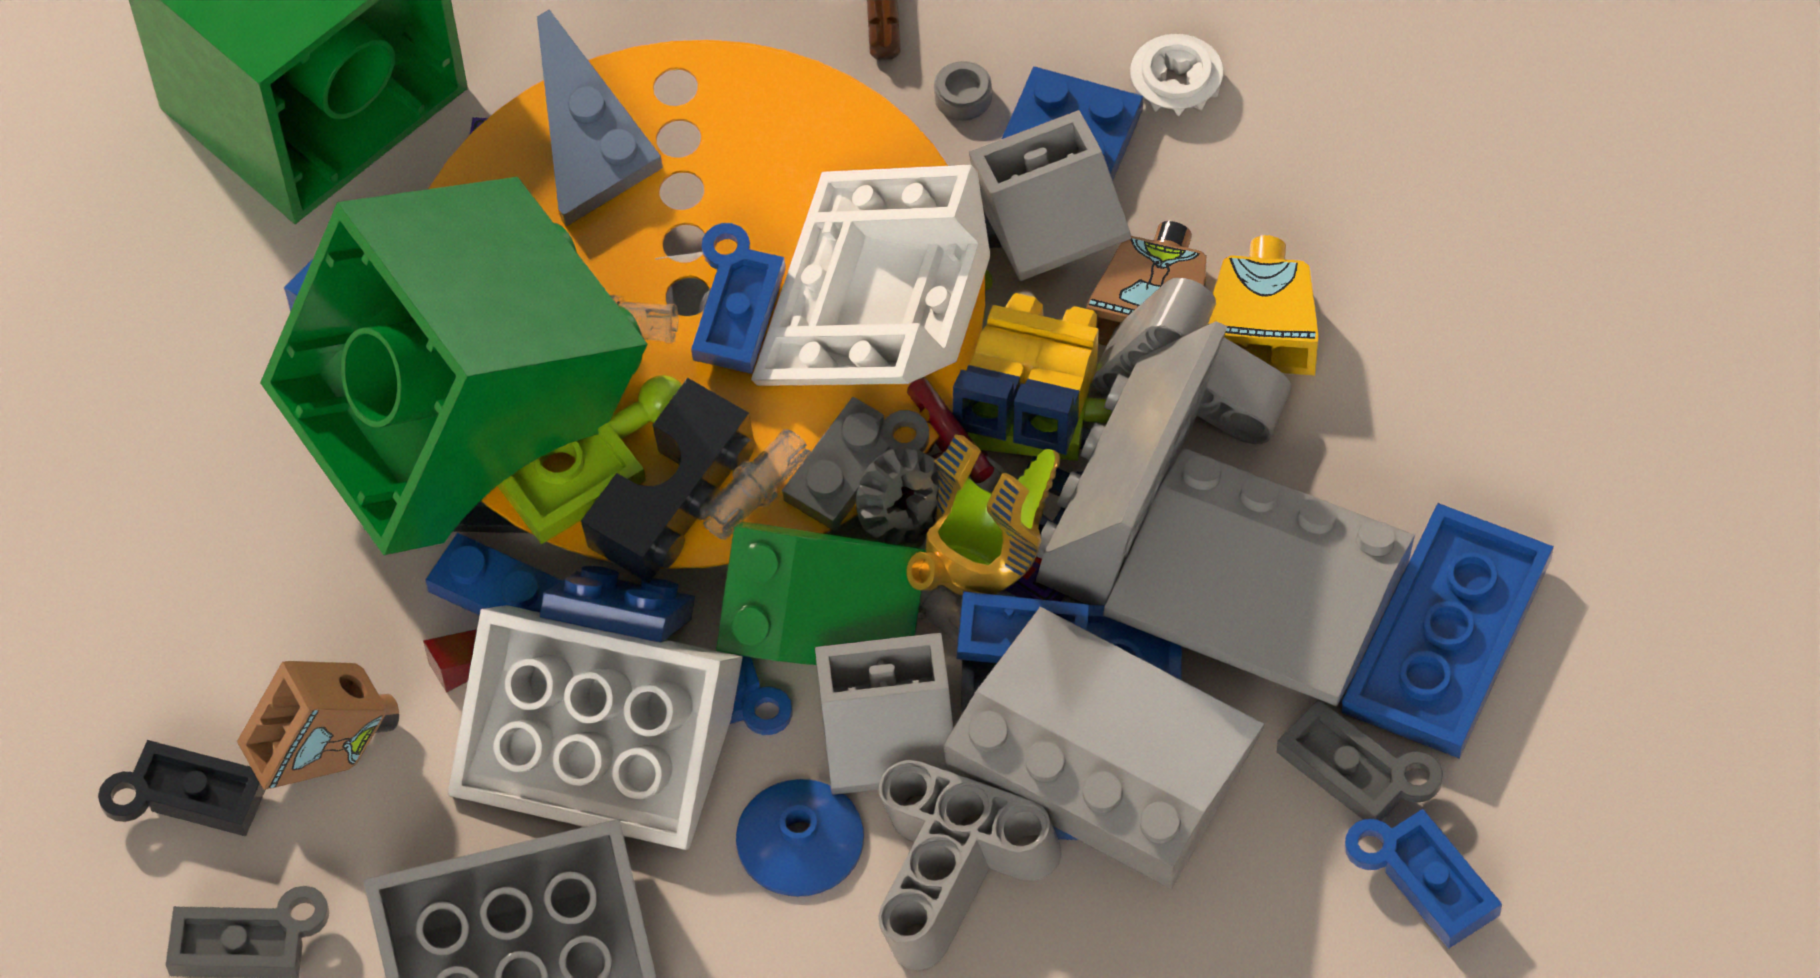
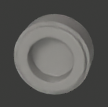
(963, 90)

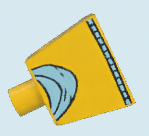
(1269, 306)

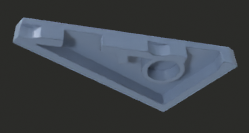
(592, 136)

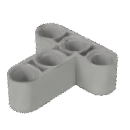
(1242, 392)
(946, 845)

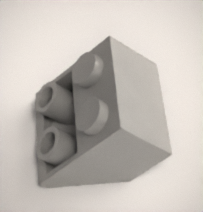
(1049, 195)
(883, 707)

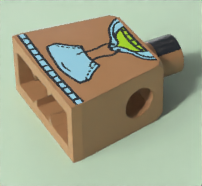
(1139, 270)
(314, 722)

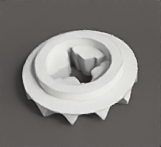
(1182, 55)

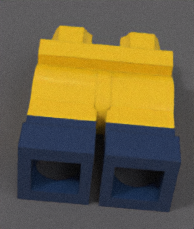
(1029, 370)

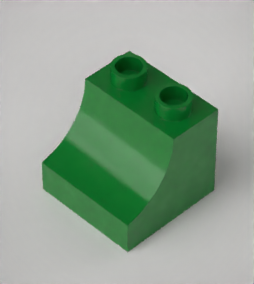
(300, 88)
(445, 353)

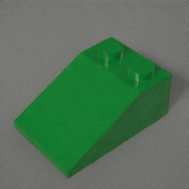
(812, 591)

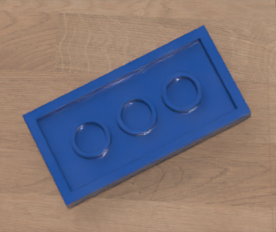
(1447, 630)

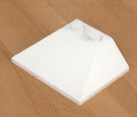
(879, 279)

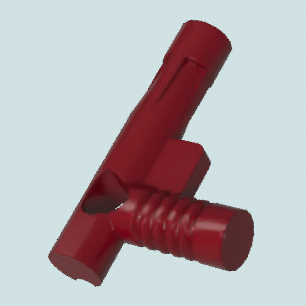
(945, 424)

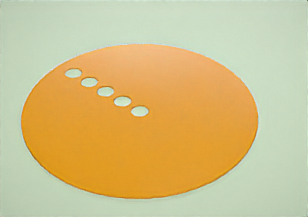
(765, 139)

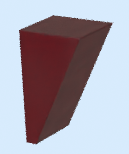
(451, 657)

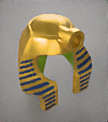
(981, 536)

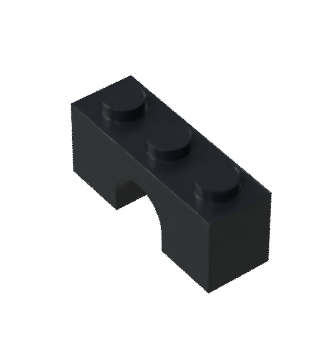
(647, 524)

